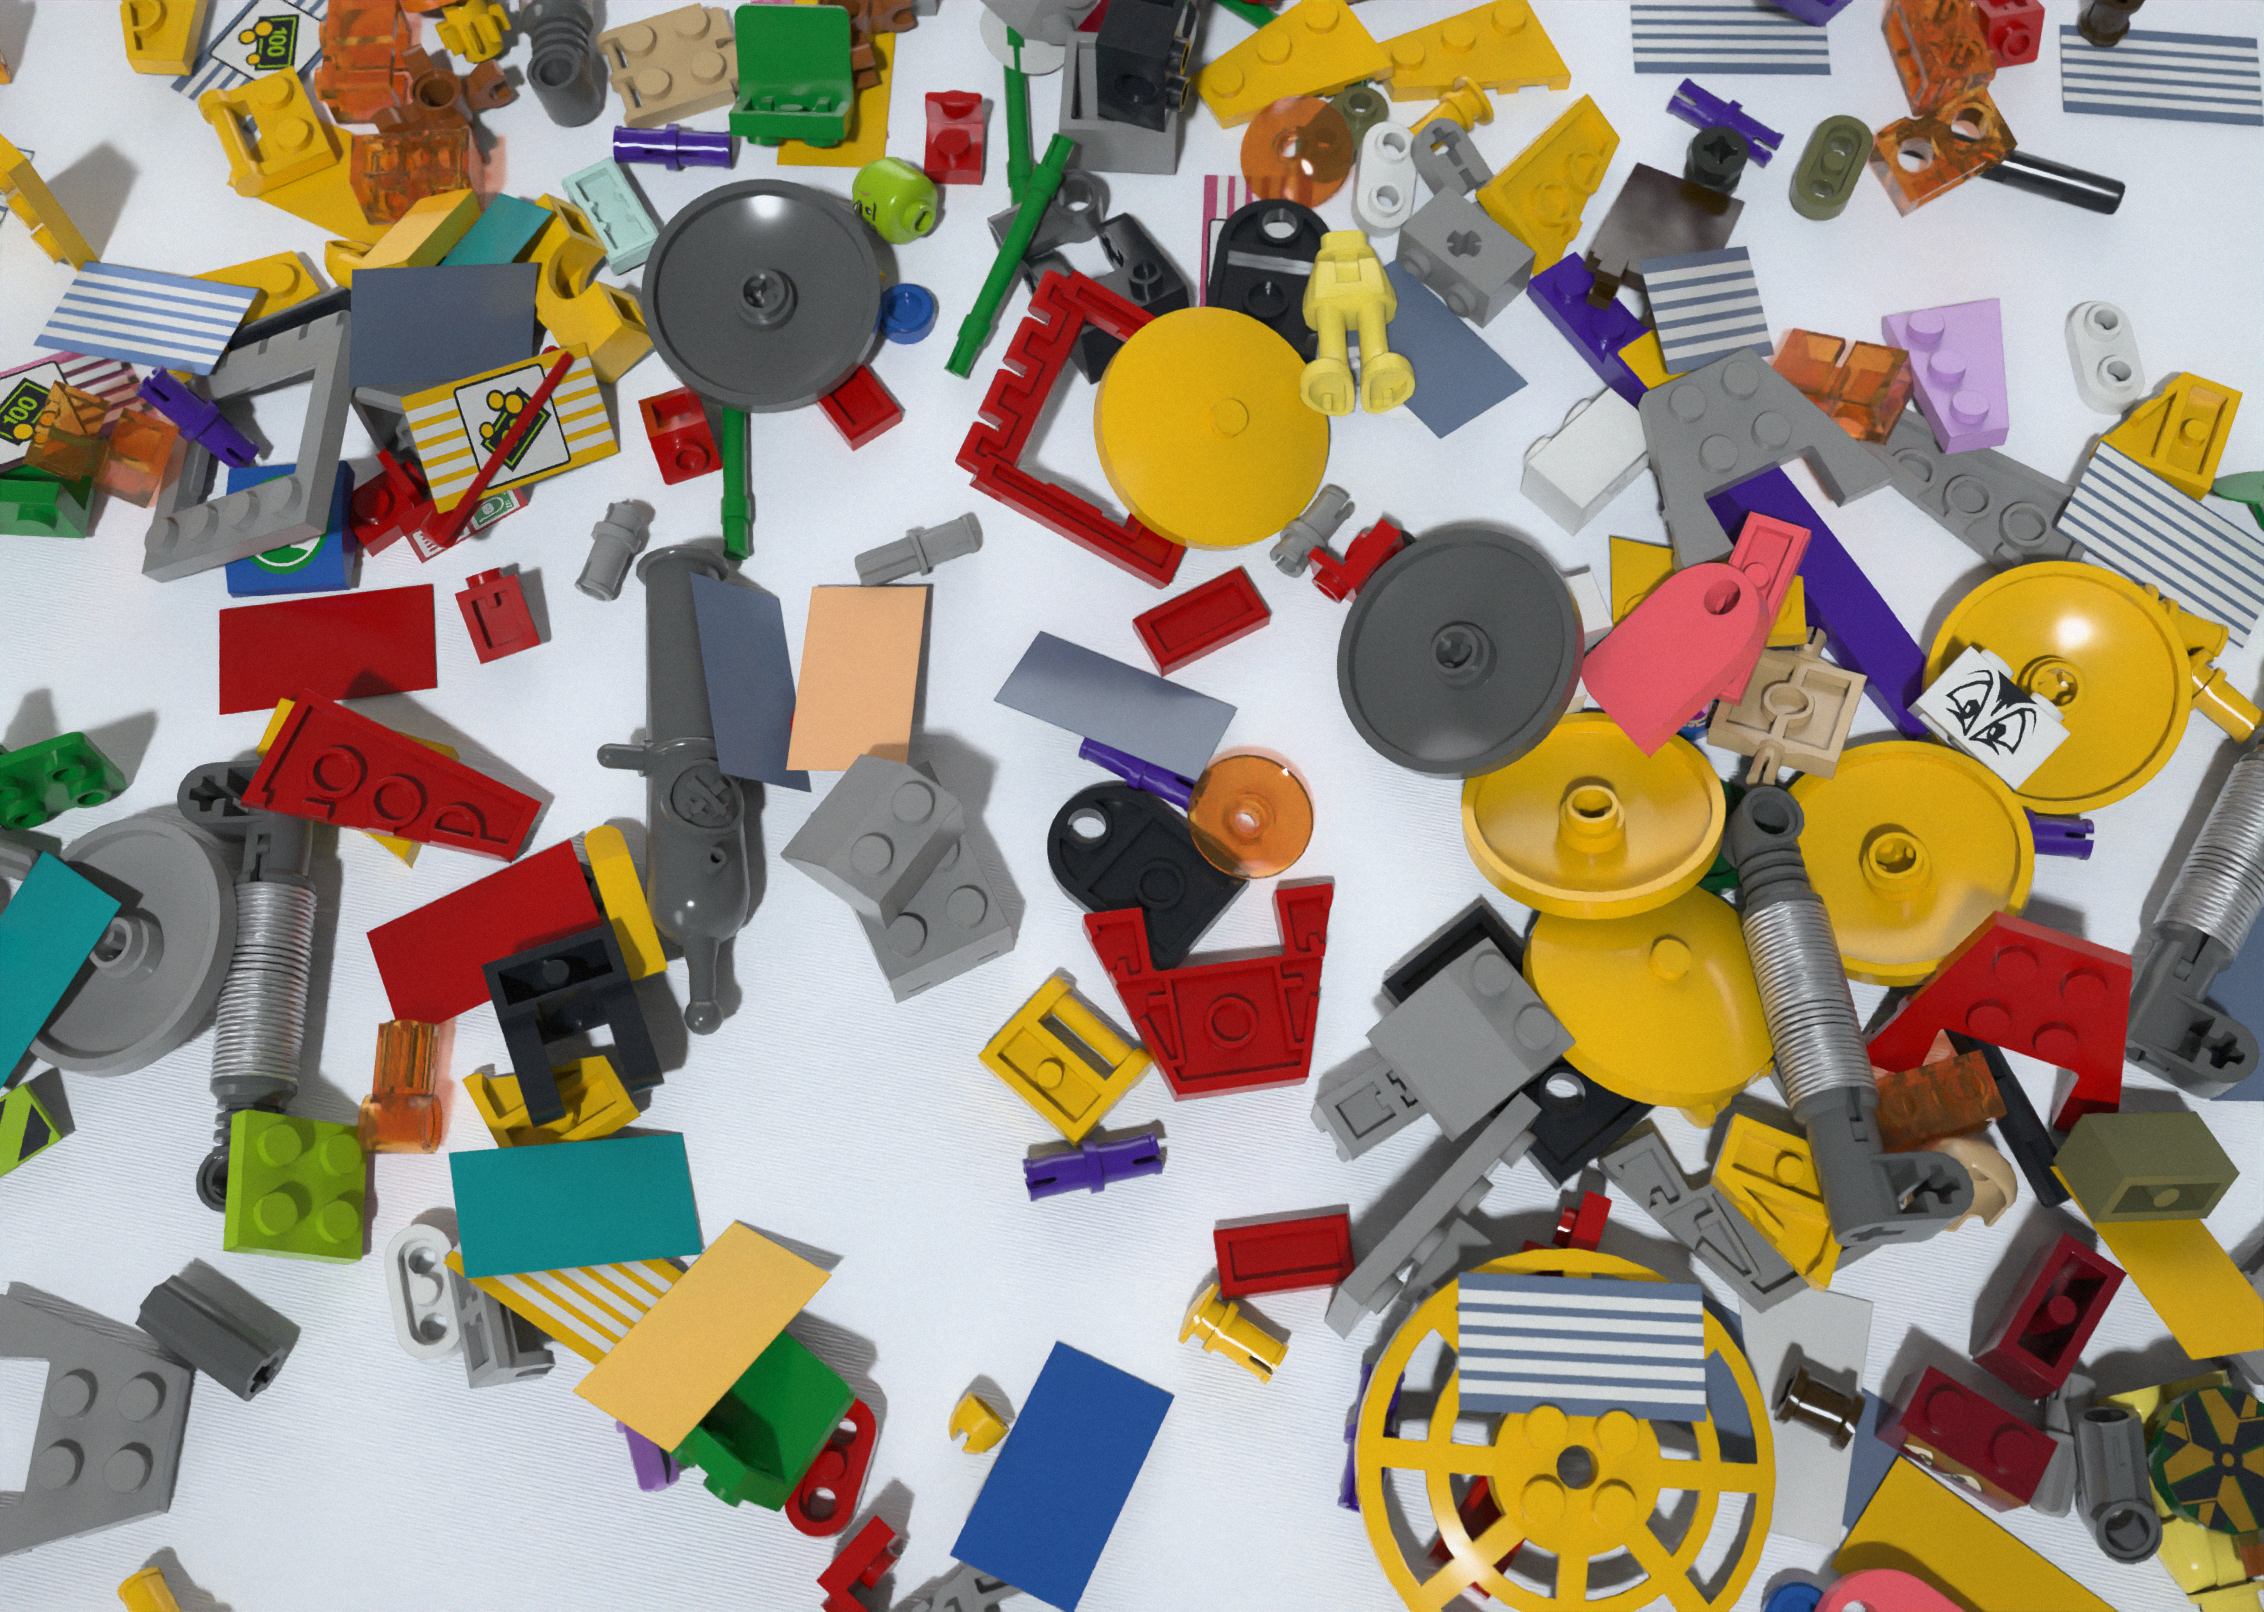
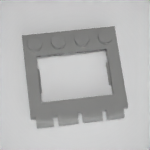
(274, 513)

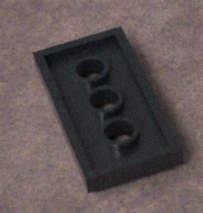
(1564, 1139)

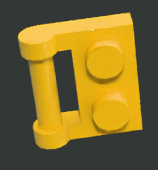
(285, 123)
(1055, 1078)

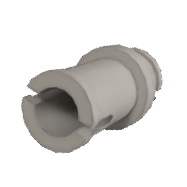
(1311, 531)
(613, 543)

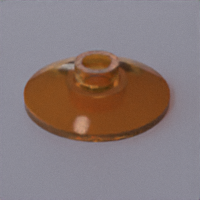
(1319, 165)
(1269, 797)

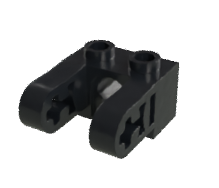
(1144, 60)
(1139, 276)
(562, 993)

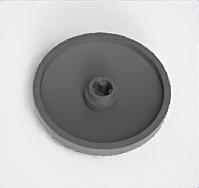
(762, 296)
(1460, 654)

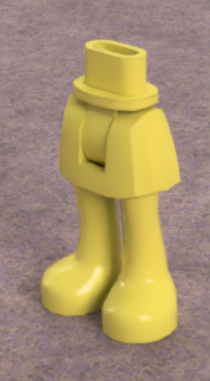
(1351, 294)
(2198, 1561)

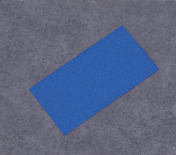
(1062, 1477)

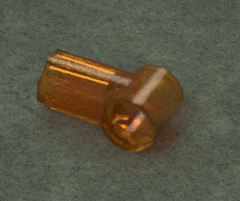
(403, 1106)

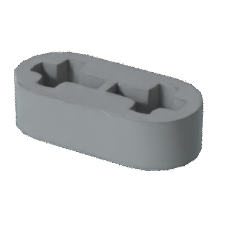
(1458, 167)

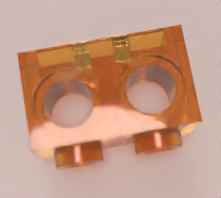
(1936, 49)
(1947, 158)
(401, 167)
(1937, 1102)

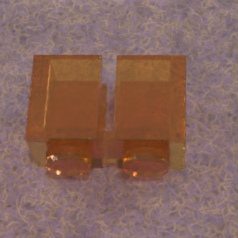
(360, 56)
(1861, 395)
(69, 446)

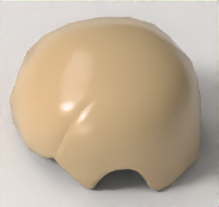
(1991, 1174)

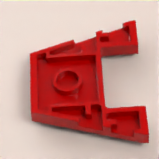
(2028, 995)
(1223, 1022)

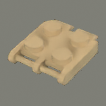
(675, 62)

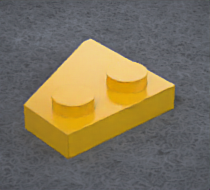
(2180, 432)
(590, 1095)
(1777, 1190)

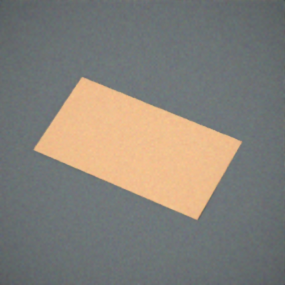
(857, 676)

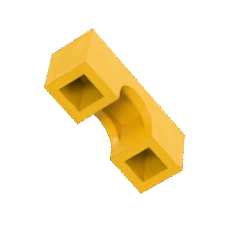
(601, 314)

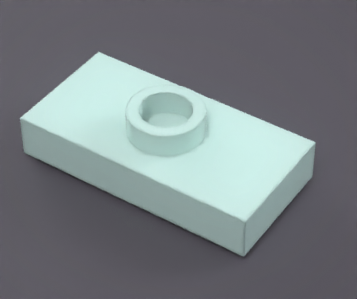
(613, 213)

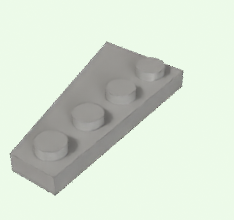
(1980, 496)
(1422, 1228)

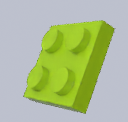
(294, 1188)

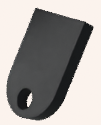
(1267, 273)
(1143, 863)

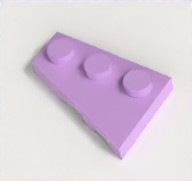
(1957, 371)

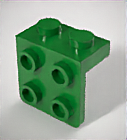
(793, 74)
(44, 503)
(53, 779)
(768, 1426)

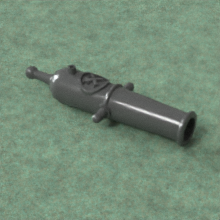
(692, 810)

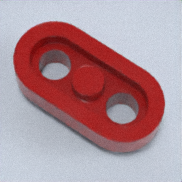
(839, 1471)

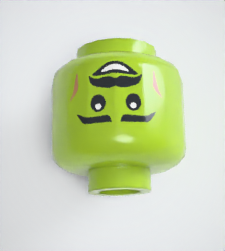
(894, 200)

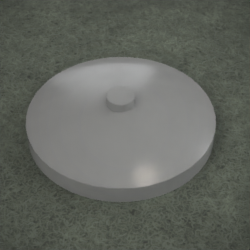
(156, 958)

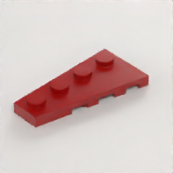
(376, 781)

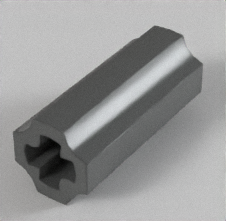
(210, 1337)

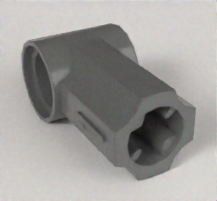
(1057, 222)
(2116, 1479)

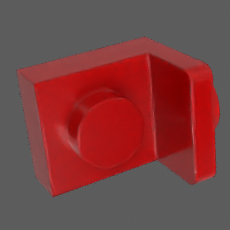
(2011, 29)
(954, 137)
(679, 435)
(383, 500)
(1361, 560)
(497, 615)
(1576, 1227)
(863, 1562)

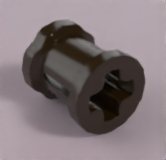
(2107, 21)
(1820, 1407)

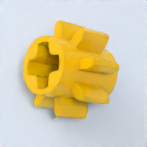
(473, 29)

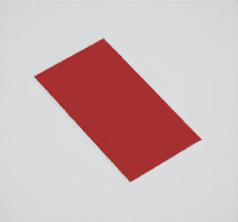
(329, 645)
(437, 951)

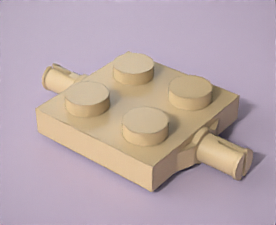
(1791, 713)

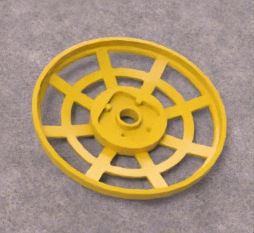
(1525, 1482)

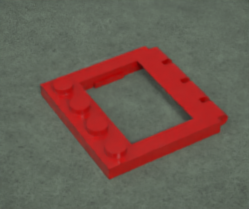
(1017, 406)

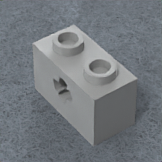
(1464, 257)

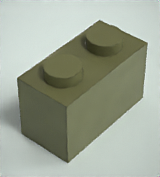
(2145, 1166)

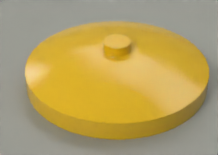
(1209, 429)
(2094, 653)
(1595, 822)
(1911, 855)
(1655, 999)

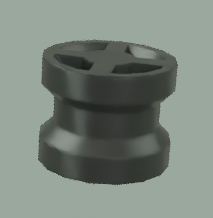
(1714, 145)

